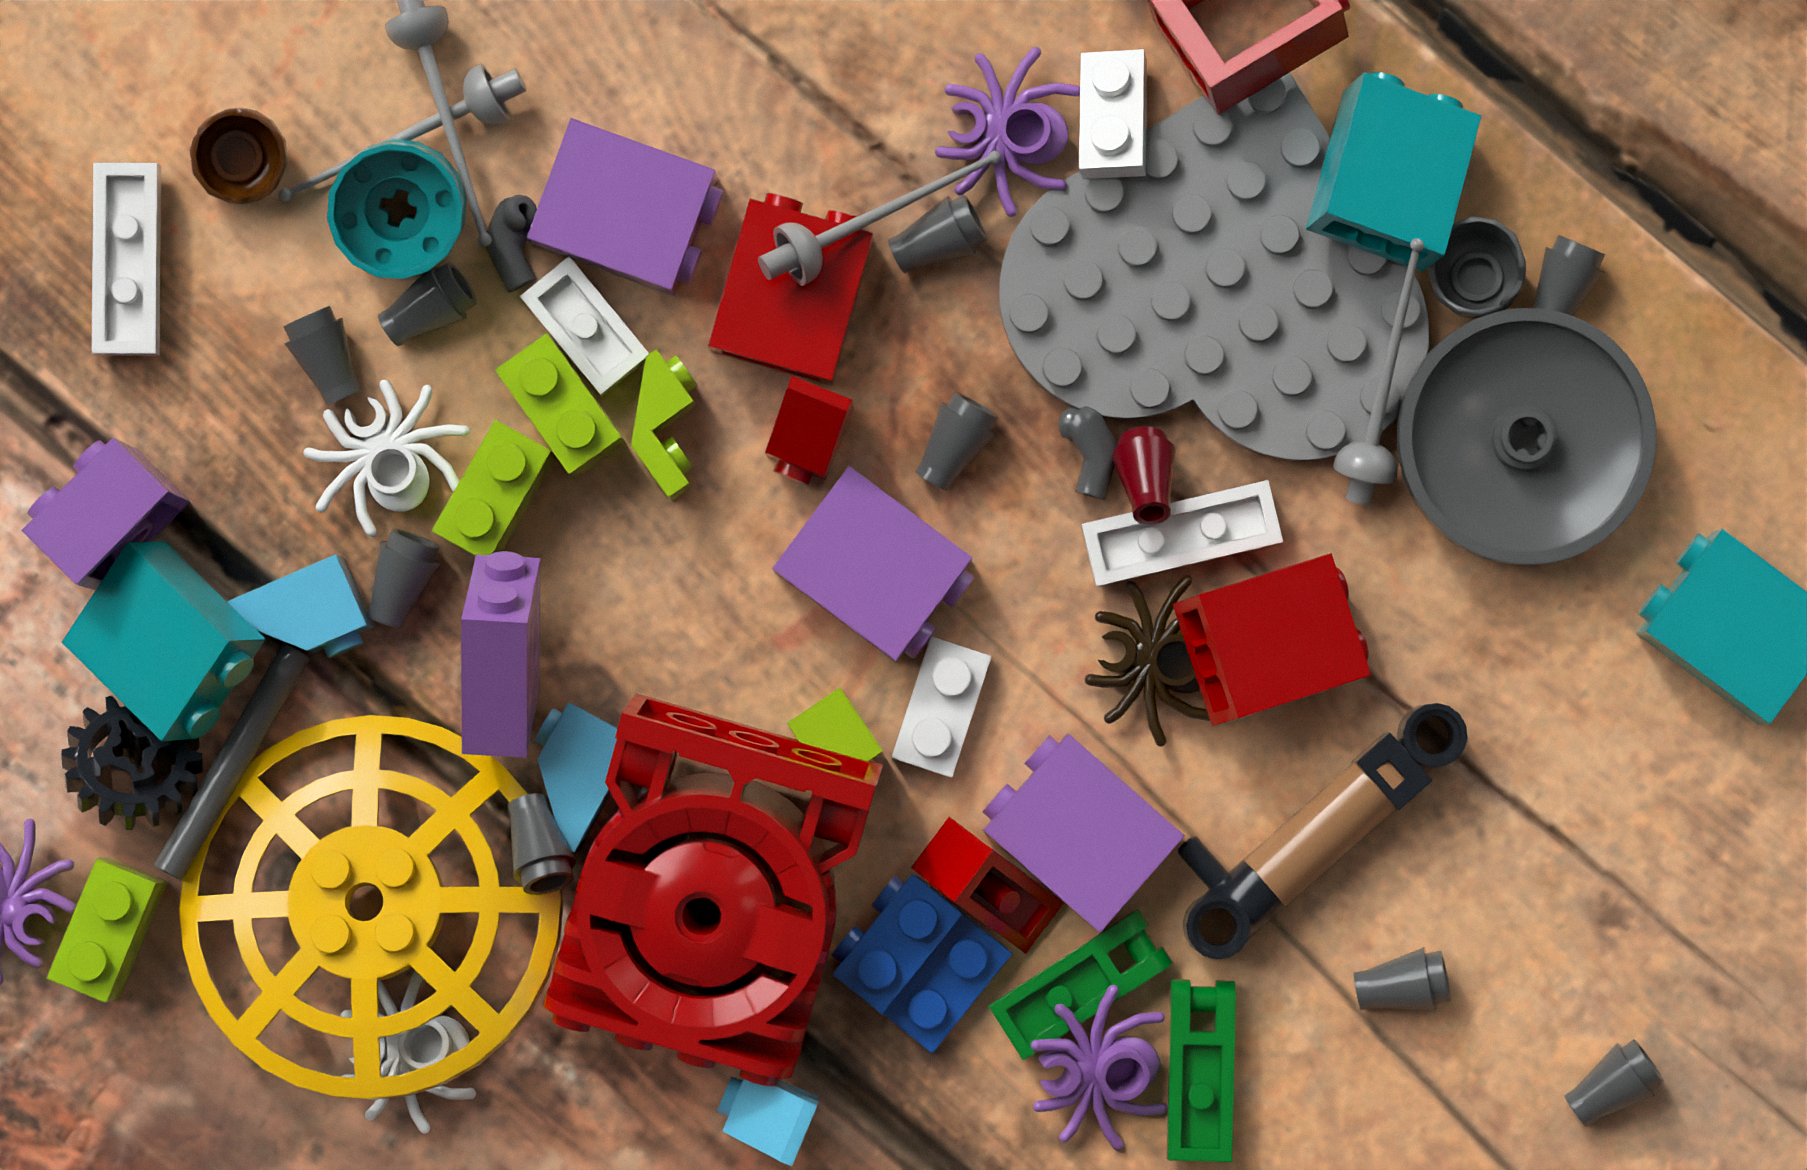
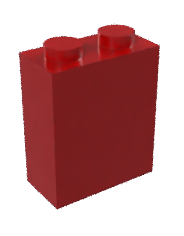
(778, 319)
(1272, 639)

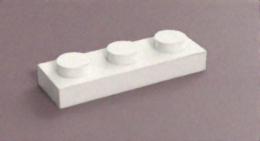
(126, 259)
(1194, 533)

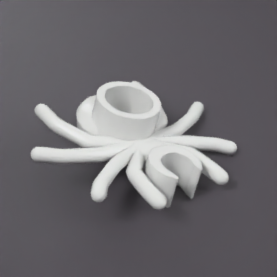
(386, 456)
(417, 1050)

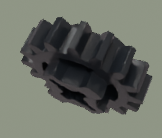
(114, 782)

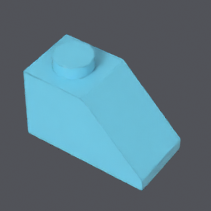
(309, 608)
(575, 768)
(768, 1116)

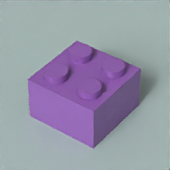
(103, 507)

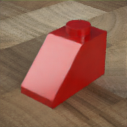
(808, 431)
(987, 885)

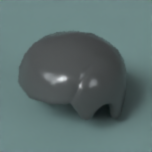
(1479, 269)

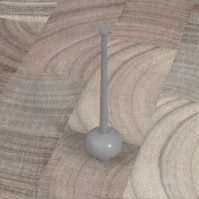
(419, 30)
(482, 97)
(800, 250)
(1367, 460)

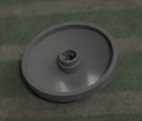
(1526, 436)

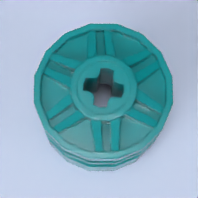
(364, 226)

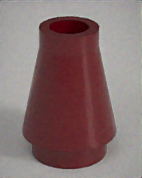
(1146, 472)

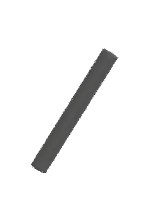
(231, 761)

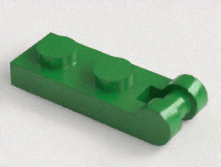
(1078, 983)
(1201, 1073)

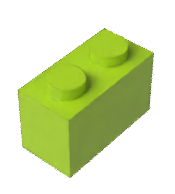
(560, 406)
(494, 491)
(107, 929)

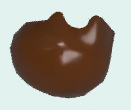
(238, 155)

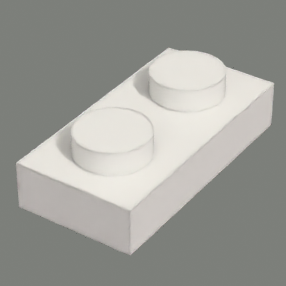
(1113, 114)
(585, 326)
(941, 706)

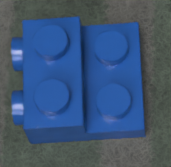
(919, 960)

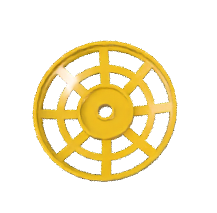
(377, 947)

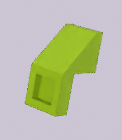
(661, 403)

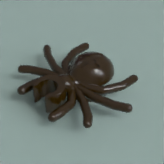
(1153, 662)

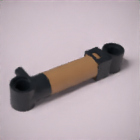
(1319, 833)

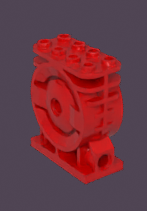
(766, 1020)

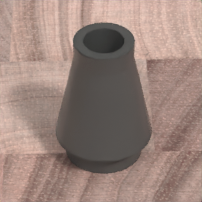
(939, 235)
(1567, 276)
(428, 304)
(323, 353)
(956, 439)
(401, 575)
(538, 847)
(1406, 982)
(1615, 1083)

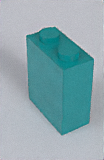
(1393, 169)
(1732, 625)
(163, 641)

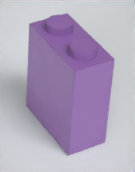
(625, 208)
(875, 566)
(500, 655)
(1080, 830)

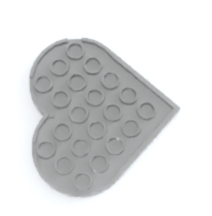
(1212, 287)

